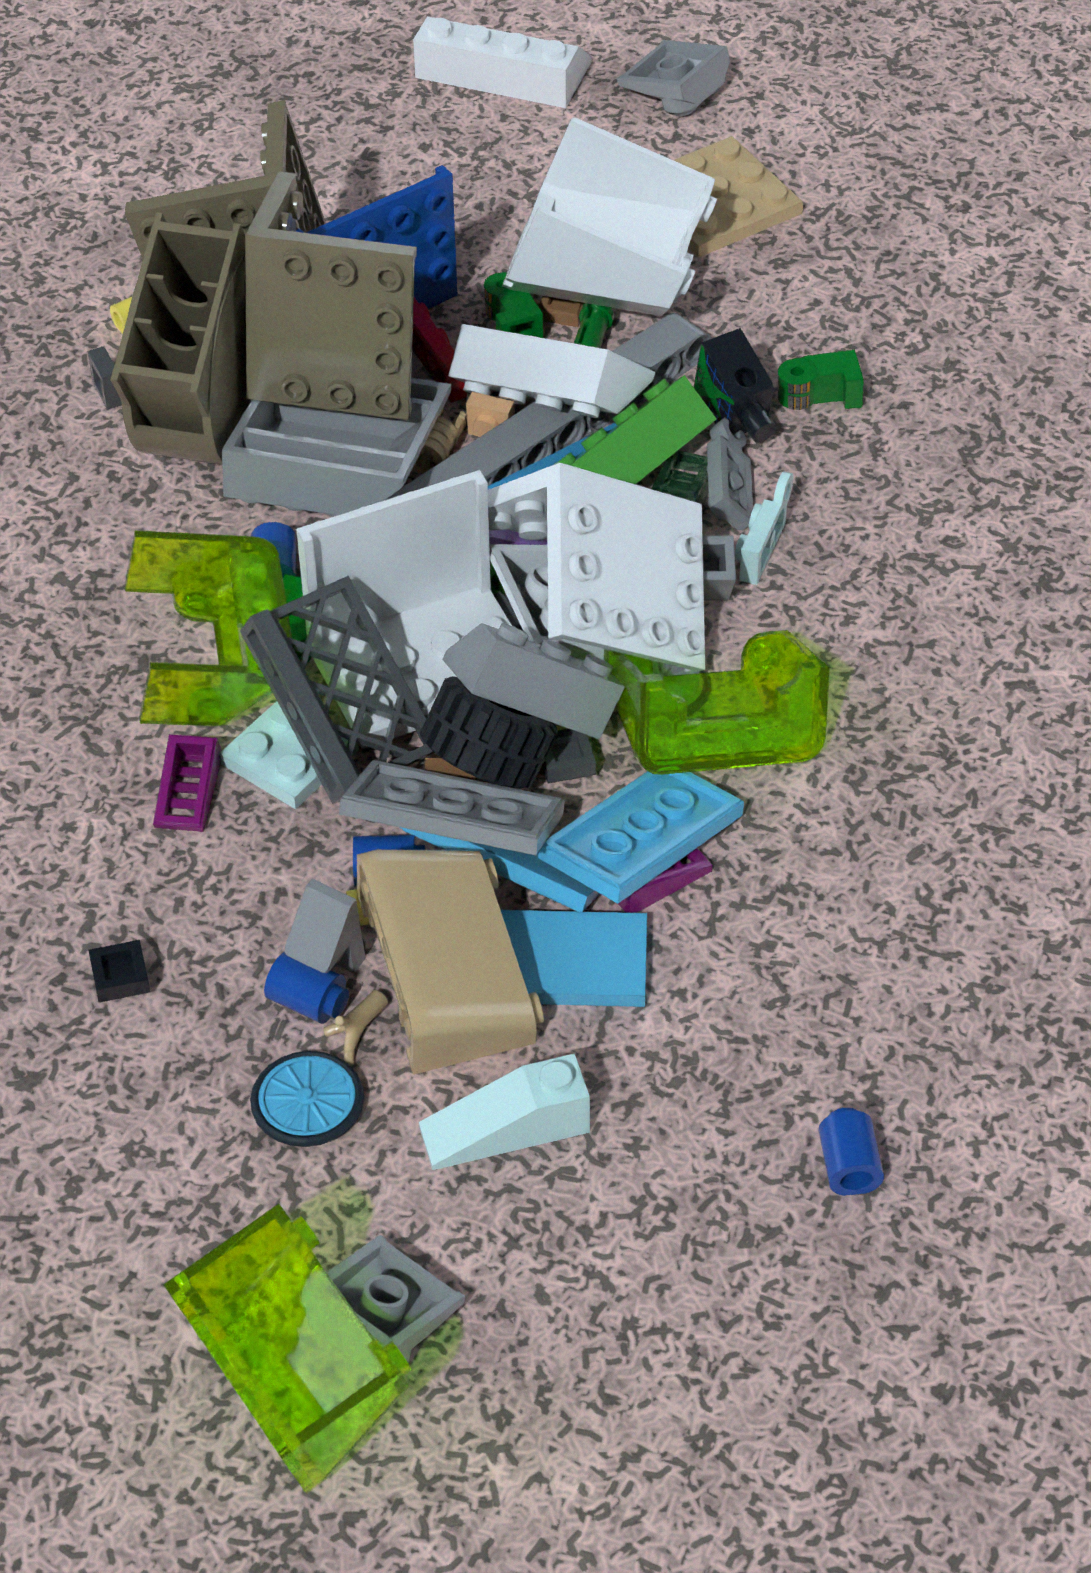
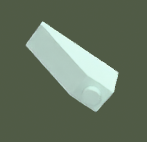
(512, 1113)

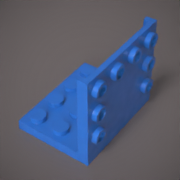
(416, 218)

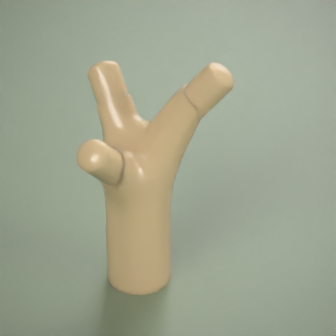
(356, 1021)

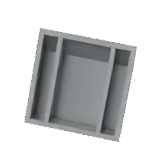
(325, 456)

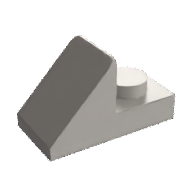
(326, 930)

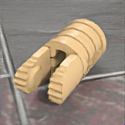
(440, 442)

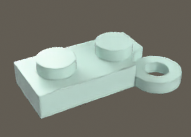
(765, 528)

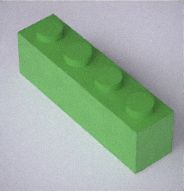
(645, 434)

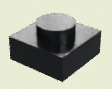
(119, 971)

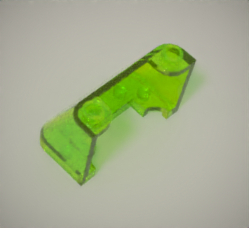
(726, 719)
(290, 1343)

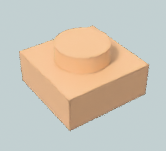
(486, 412)

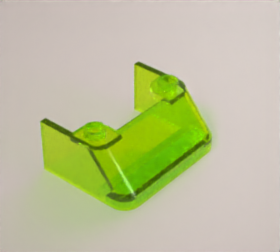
(215, 582)

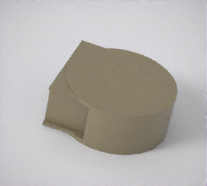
(185, 343)

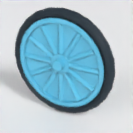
(307, 1098)

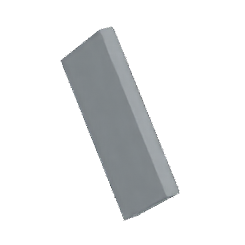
(452, 807)

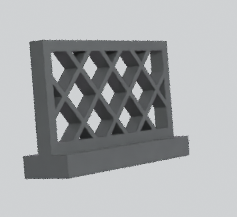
(300, 696)

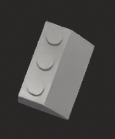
(536, 677)

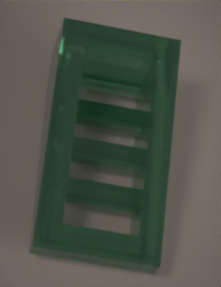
(681, 483)

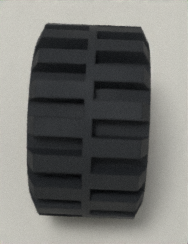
(487, 737)

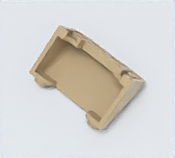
(447, 954)

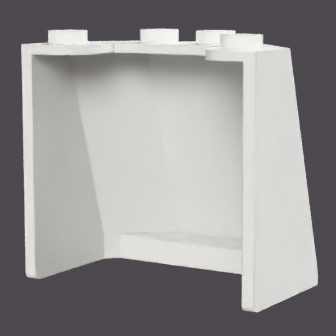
(611, 225)

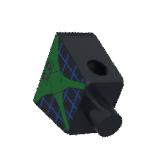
(735, 385)

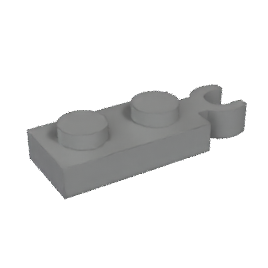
(729, 476)

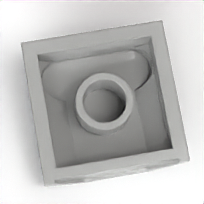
(679, 74)
(394, 1295)

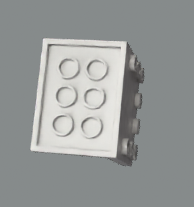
(618, 561)
(421, 577)

